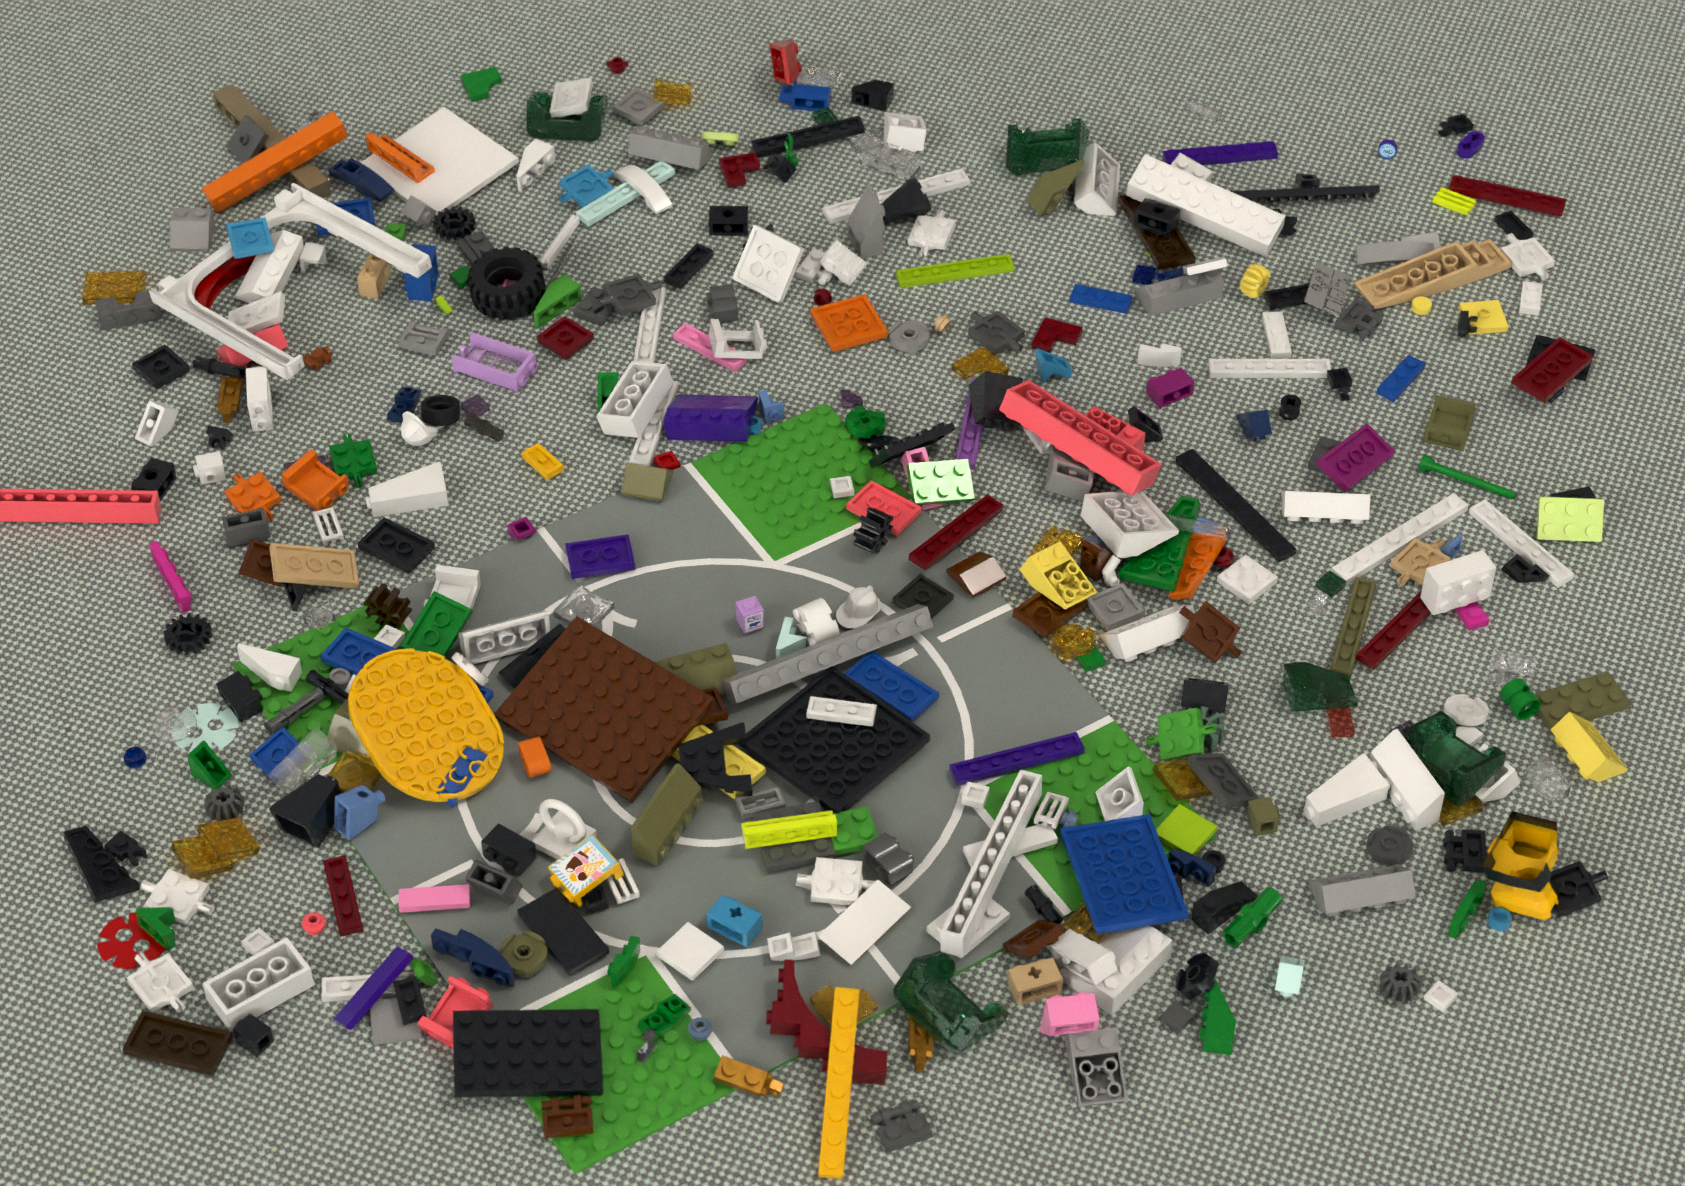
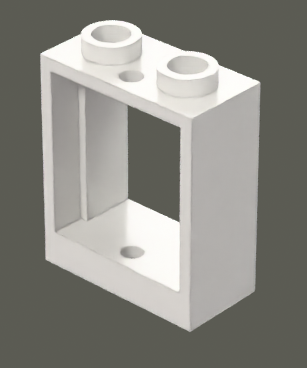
(259, 398)

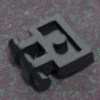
(1473, 850)

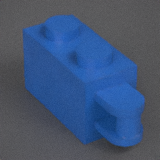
(806, 96)

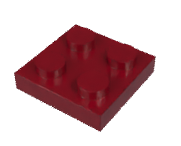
(565, 337)

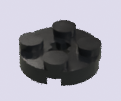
(1197, 976)

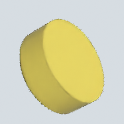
(1421, 305)

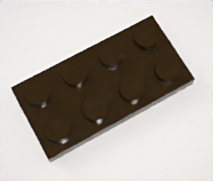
(177, 1043)

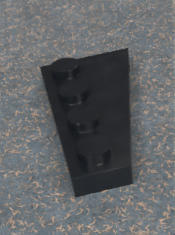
(97, 866)

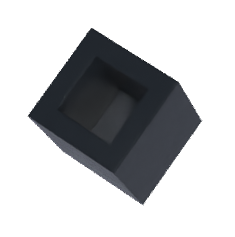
(253, 1035)

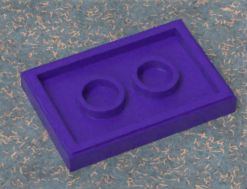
(600, 556)

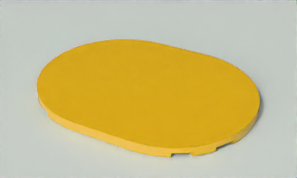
(417, 720)

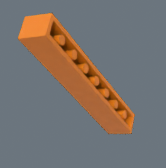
(275, 162)

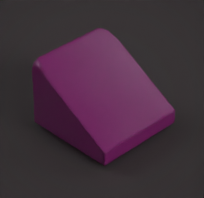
(521, 529)

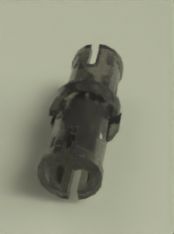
(484, 427)

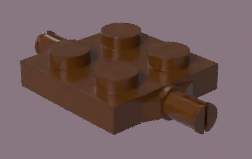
(1210, 632)

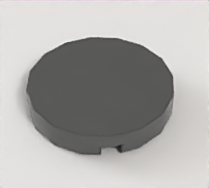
(1389, 845)

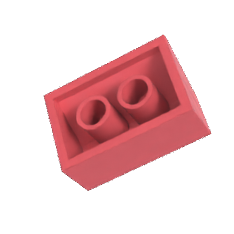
(271, 335)

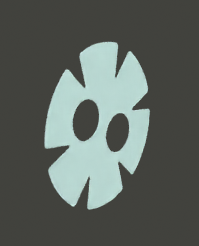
(219, 737)

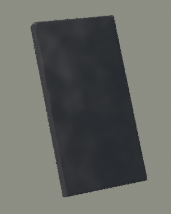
(564, 931)

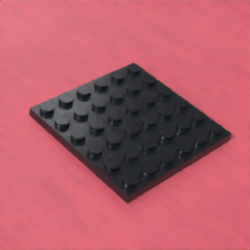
(831, 758)

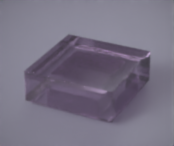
(475, 406)

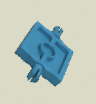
(585, 185)

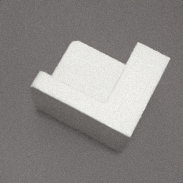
(312, 253)

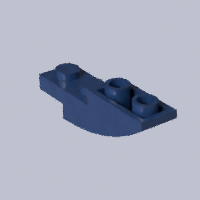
(362, 178)
(481, 956)

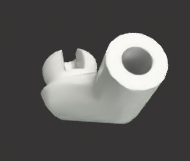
(1109, 571)

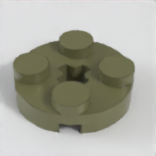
(528, 964)

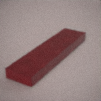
(343, 896)

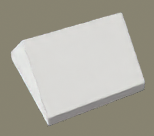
(1120, 797)

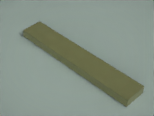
(1353, 626)

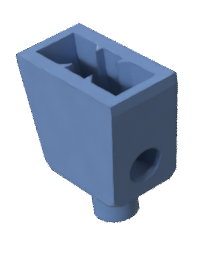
(356, 810)

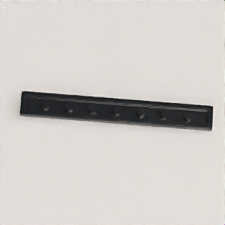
(1235, 505)

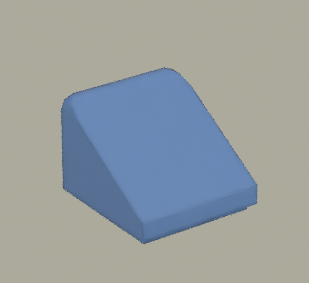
(1452, 547)

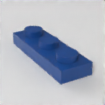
(1101, 298)
(1401, 378)
(461, 771)

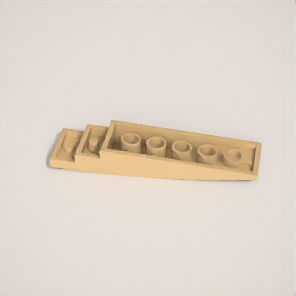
(1433, 273)

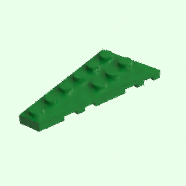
(1163, 563)

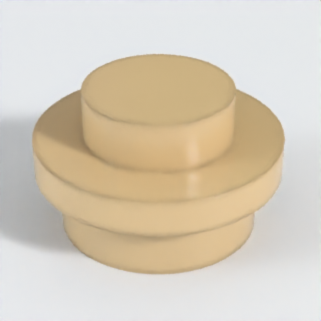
(942, 323)

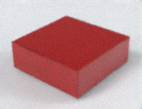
(666, 460)

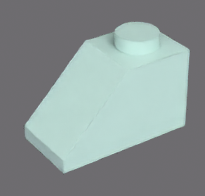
(1289, 976)

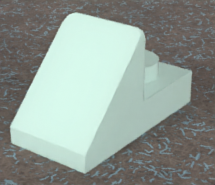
(788, 639)

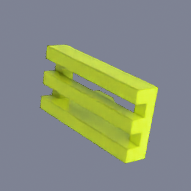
(1454, 201)

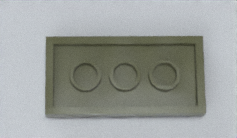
(1586, 698)

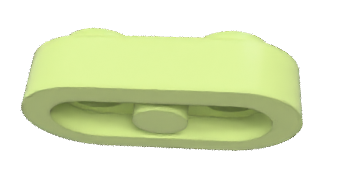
(728, 138)

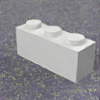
(1083, 957)

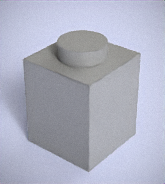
(418, 211)

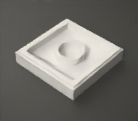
(690, 951)

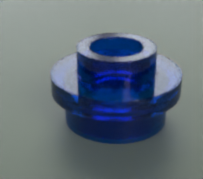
(134, 757)

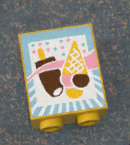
(583, 869)

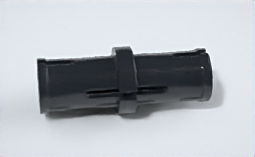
(1043, 905)

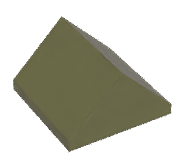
(646, 481)

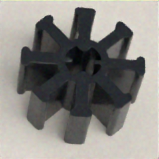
(873, 530)

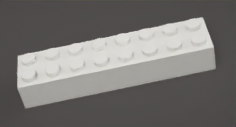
(1207, 205)

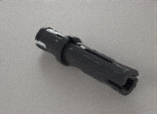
(212, 366)
(327, 686)

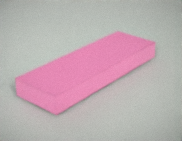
(434, 898)

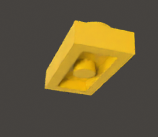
(542, 461)

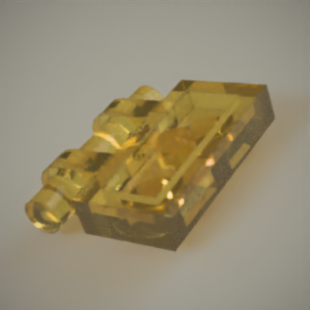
(1070, 540)

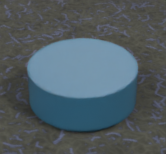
(1499, 919)

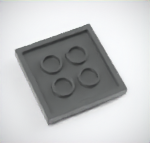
(796, 853)

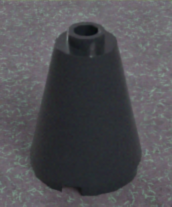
(906, 202)

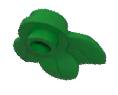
(790, 152)

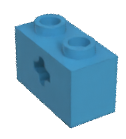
(734, 920)

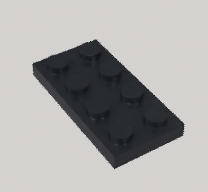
(908, 443)

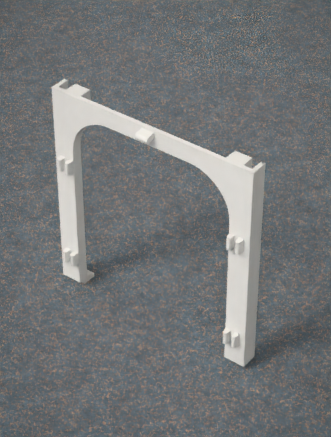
(301, 205)

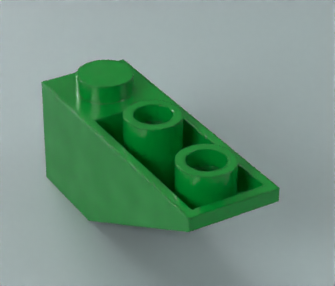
(1220, 1023)

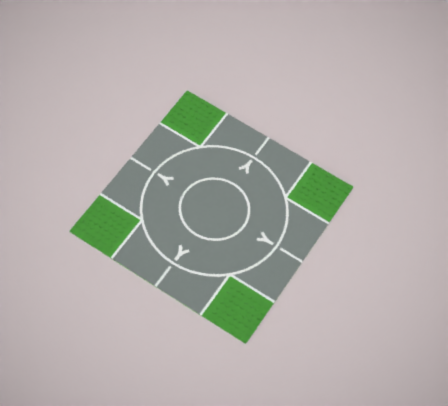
(726, 531)

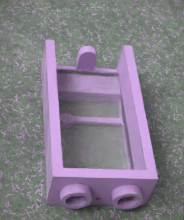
(495, 362)

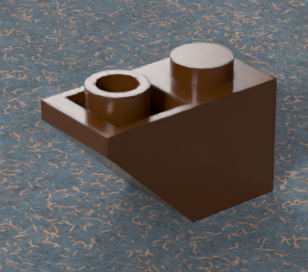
(1093, 559)

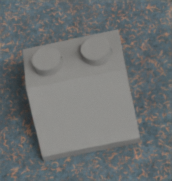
(191, 229)

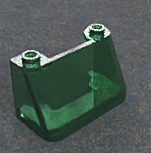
(571, 127)
(1045, 149)
(1450, 760)
(942, 1007)

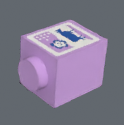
(749, 614)

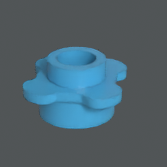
(756, 426)

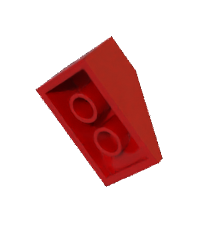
(785, 61)

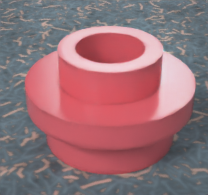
(313, 928)

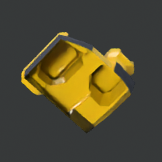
(1522, 865)

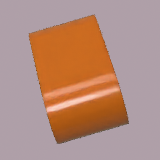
(534, 757)

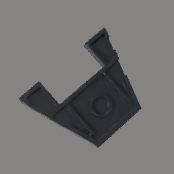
(706, 762)

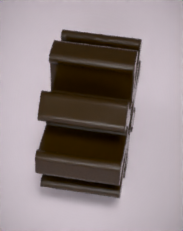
(387, 606)

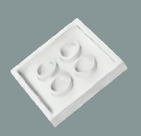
(768, 263)

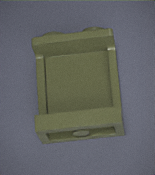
(1449, 423)

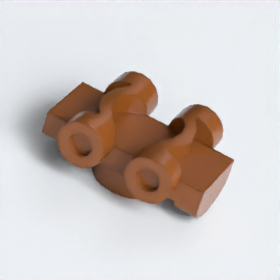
(318, 356)

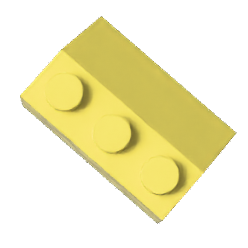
(1587, 748)

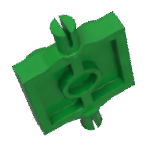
(353, 459)

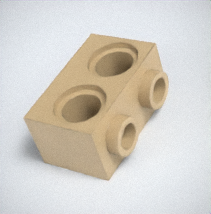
(373, 277)

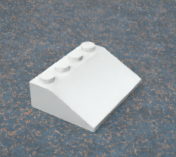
(1126, 522)
(1138, 956)

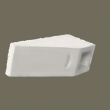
(534, 162)

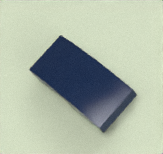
(405, 400)
(1186, 864)

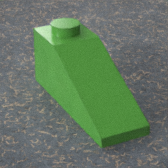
(557, 298)

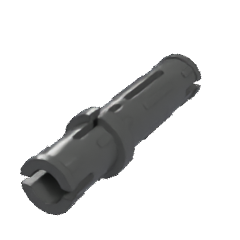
(287, 715)

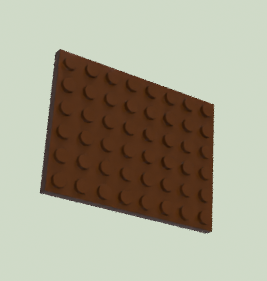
(604, 708)

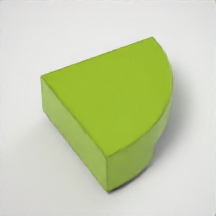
(440, 301)

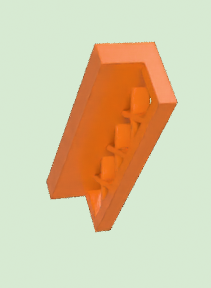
(398, 157)

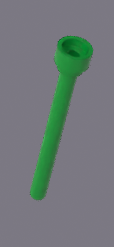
(1428, 464)

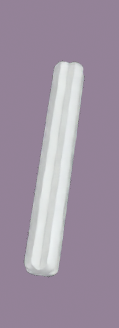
(559, 241)

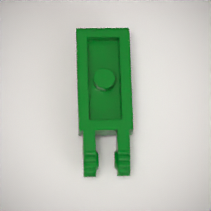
(1467, 907)

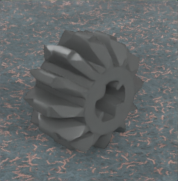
(224, 803)
(1399, 983)

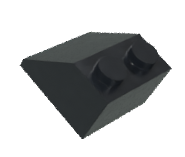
(1204, 693)

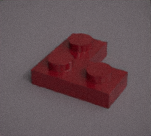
(735, 166)
(1053, 331)

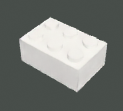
(1458, 582)

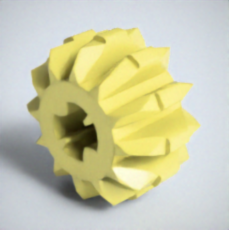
(1254, 280)

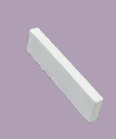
(1031, 839)
(345, 987)

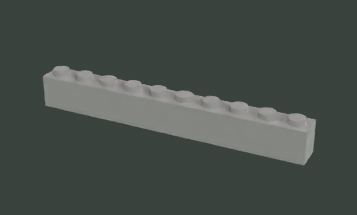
(827, 653)

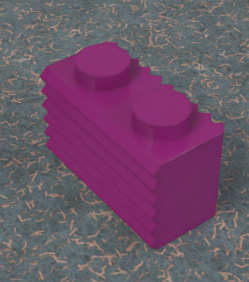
(1170, 387)

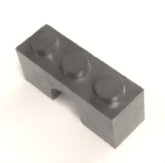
(114, 315)

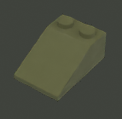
(1052, 188)

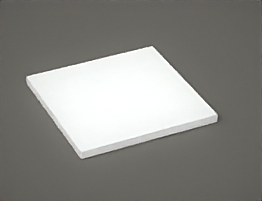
(457, 151)

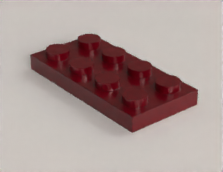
(1552, 369)

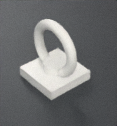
(561, 831)

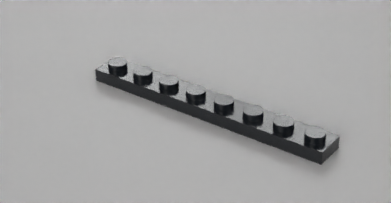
(1310, 193)

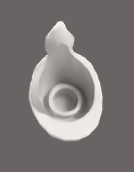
(416, 431)

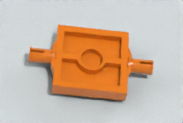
(253, 494)

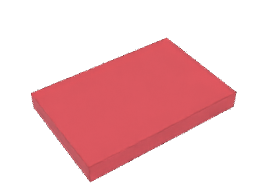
(883, 499)

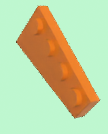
(1198, 560)

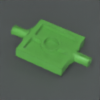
(1181, 734)

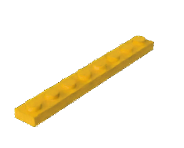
(838, 1083)

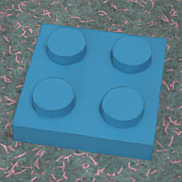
(250, 238)

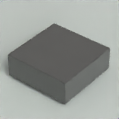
(1176, 1017)

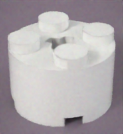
(815, 621)

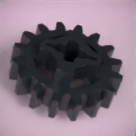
(454, 223)
(186, 634)

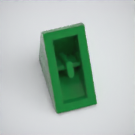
(207, 766)

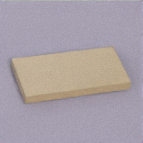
(314, 565)

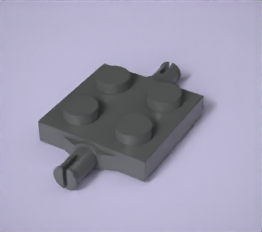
(629, 294)
(996, 332)

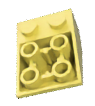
(1057, 576)

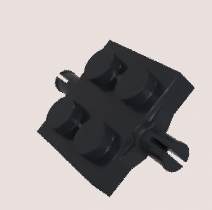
(1575, 888)

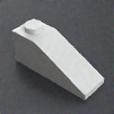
(272, 667)

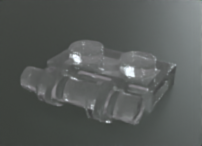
(1512, 664)

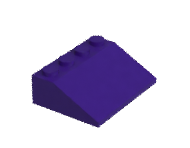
(710, 417)

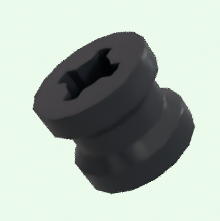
(1290, 407)

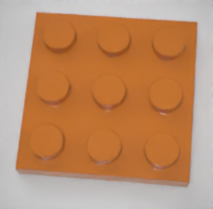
(849, 323)

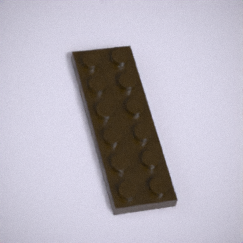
(1163, 250)

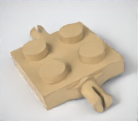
(1416, 558)

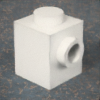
(209, 468)

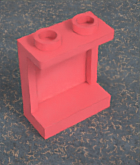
(456, 998)

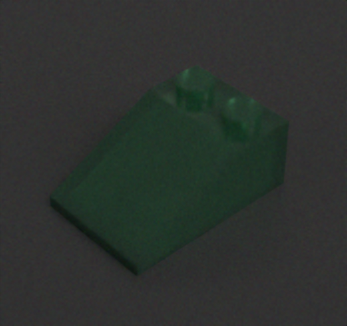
(1316, 687)

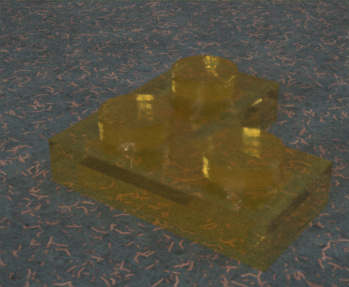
(978, 361)
(824, 1001)

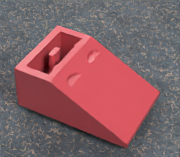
(1118, 427)

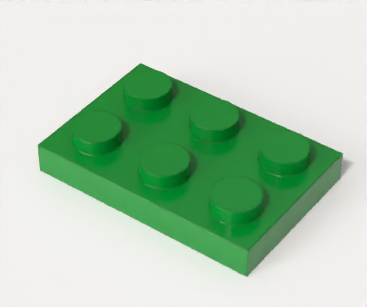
(437, 625)

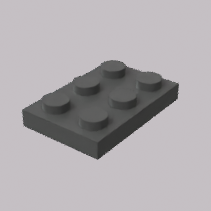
(1222, 779)

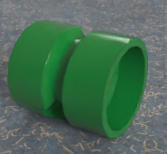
(1520, 698)

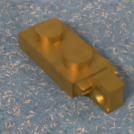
(229, 397)
(919, 1044)
(746, 1078)

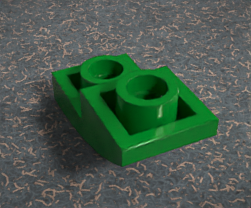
(624, 962)
(667, 1016)

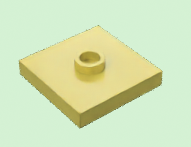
(1489, 314)

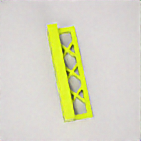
(789, 829)

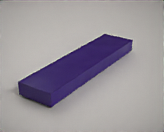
(373, 988)

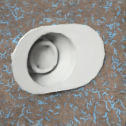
(858, 608)

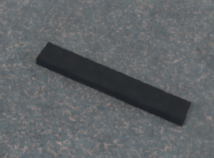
(809, 136)

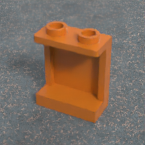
(314, 482)

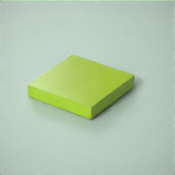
(1185, 830)

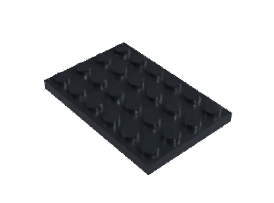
(527, 1053)

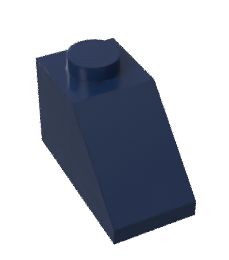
(1255, 424)

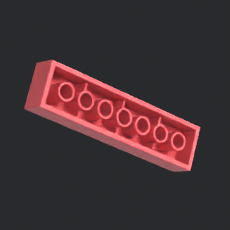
(1080, 437)

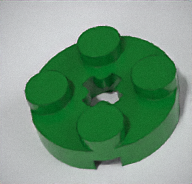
(865, 422)

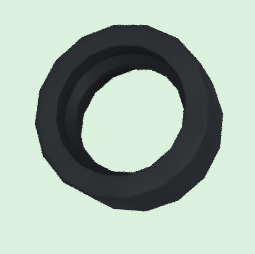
(440, 410)

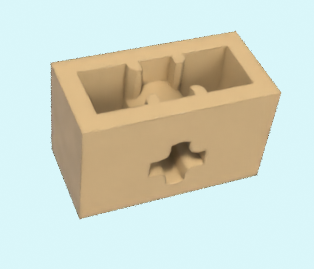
(1035, 981)

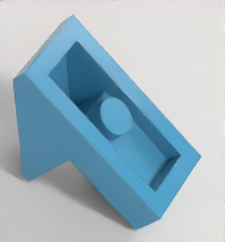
(1051, 364)

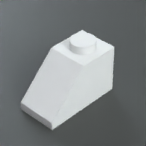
(156, 422)

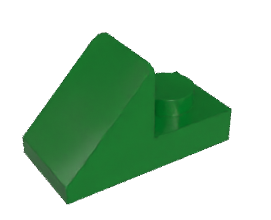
(606, 384)
(158, 924)

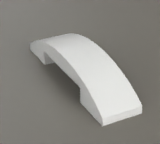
(643, 183)

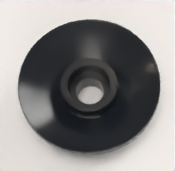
(877, 443)

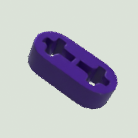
(1470, 144)

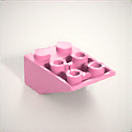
(1070, 1014)

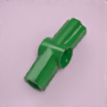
(1252, 917)

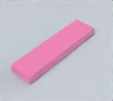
(700, 342)

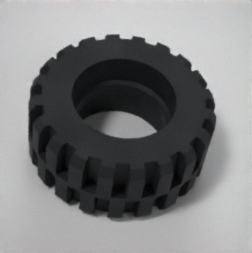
(510, 300)

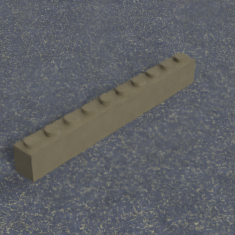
(235, 106)

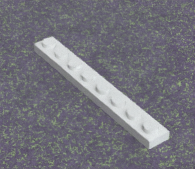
(1399, 538)

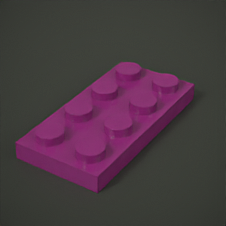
(1355, 457)

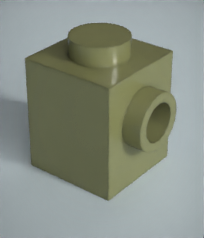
(1263, 816)

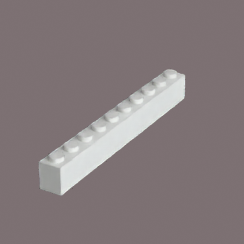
(990, 864)

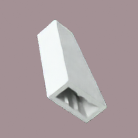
(409, 492)
(1346, 792)

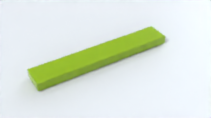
(954, 270)

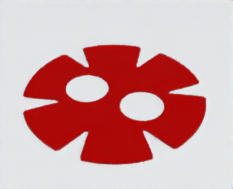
(125, 950)

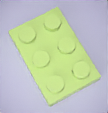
(1570, 519)

